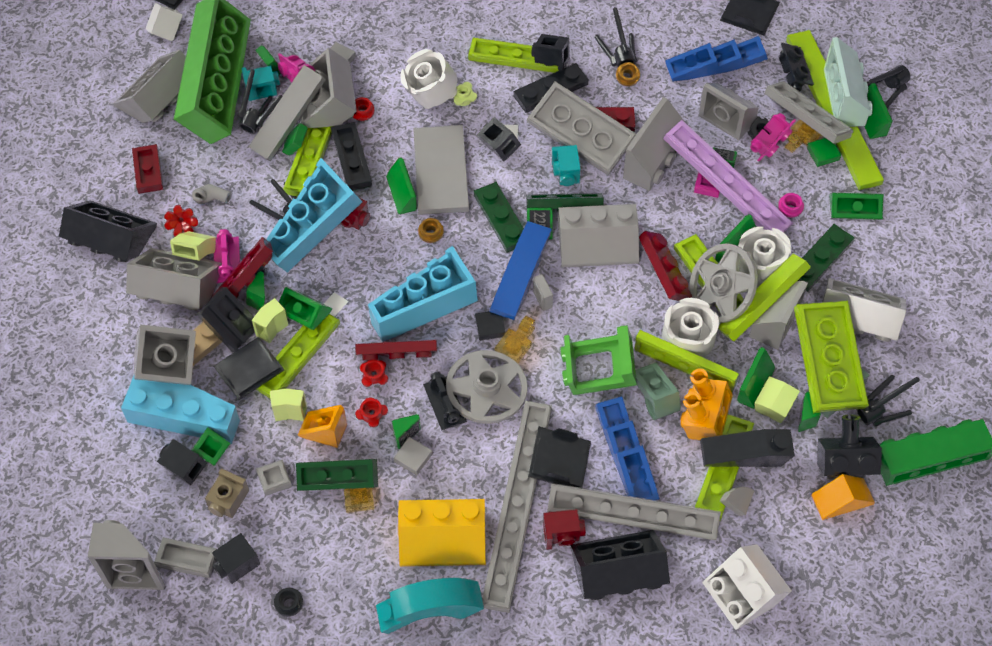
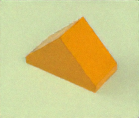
(324, 425)
(842, 496)

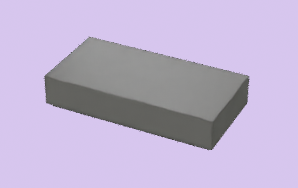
(185, 557)

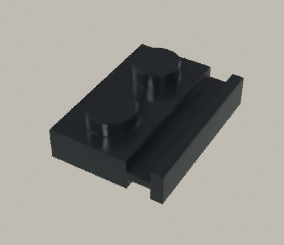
(228, 319)

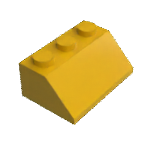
(441, 532)

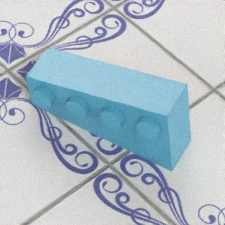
(311, 216)
(424, 297)
(179, 409)

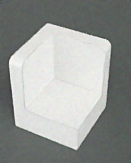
(164, 22)

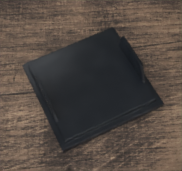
(750, 14)
(248, 368)
(559, 457)

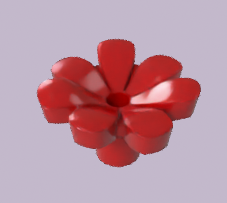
(180, 220)

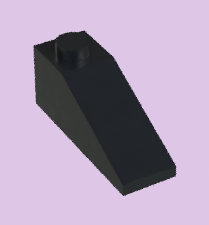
(748, 449)

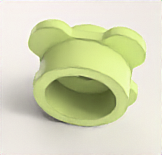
(468, 97)

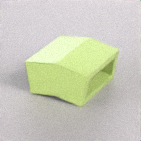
(193, 245)
(269, 321)
(776, 399)
(288, 404)

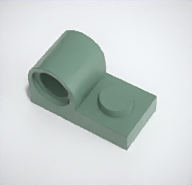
(659, 392)

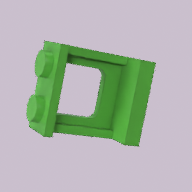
(622, 358)

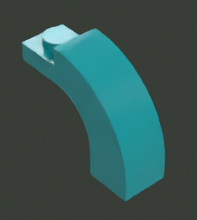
(428, 599)

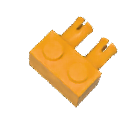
(706, 406)

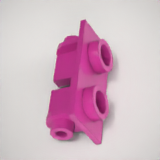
(291, 66)
(778, 129)
(226, 252)

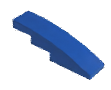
(716, 60)
(520, 270)
(626, 449)

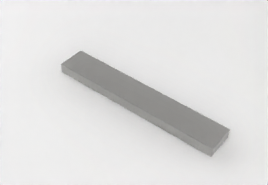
(635, 511)

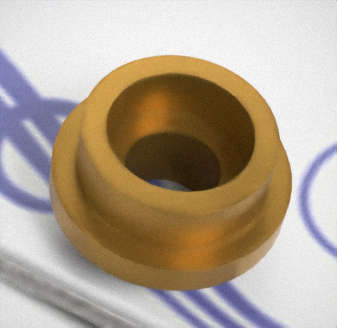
(629, 68)
(430, 224)

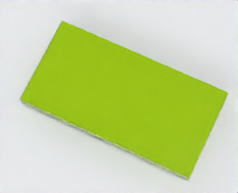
(831, 356)

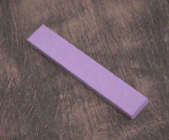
(725, 178)

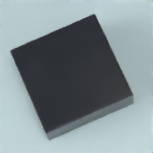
(489, 325)

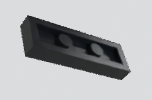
(531, 94)
(351, 156)

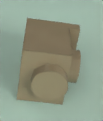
(229, 503)

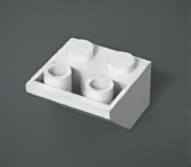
(746, 585)

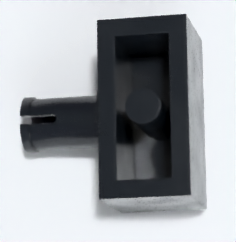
(849, 454)

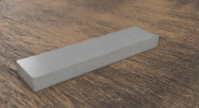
(809, 112)
(287, 113)

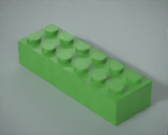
(212, 70)

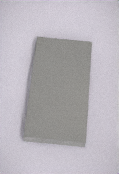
(578, 123)
(440, 170)

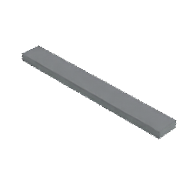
(515, 512)

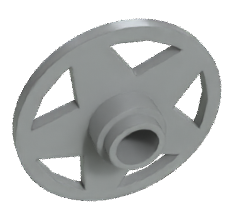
(725, 281)
(486, 386)

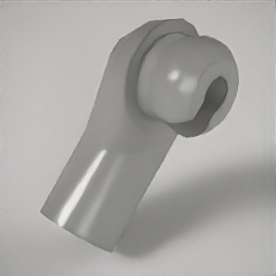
(209, 193)

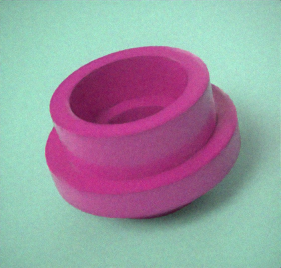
(791, 199)

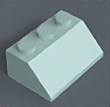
(846, 85)

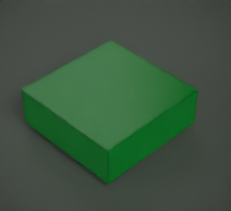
(268, 58)
(295, 139)
(823, 152)

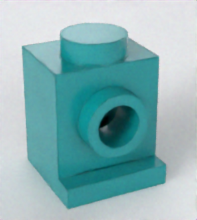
(263, 83)
(566, 164)

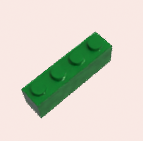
(935, 451)

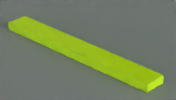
(853, 150)

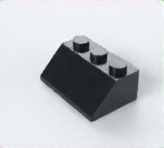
(105, 230)
(620, 564)

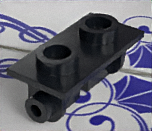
(793, 61)
(440, 402)

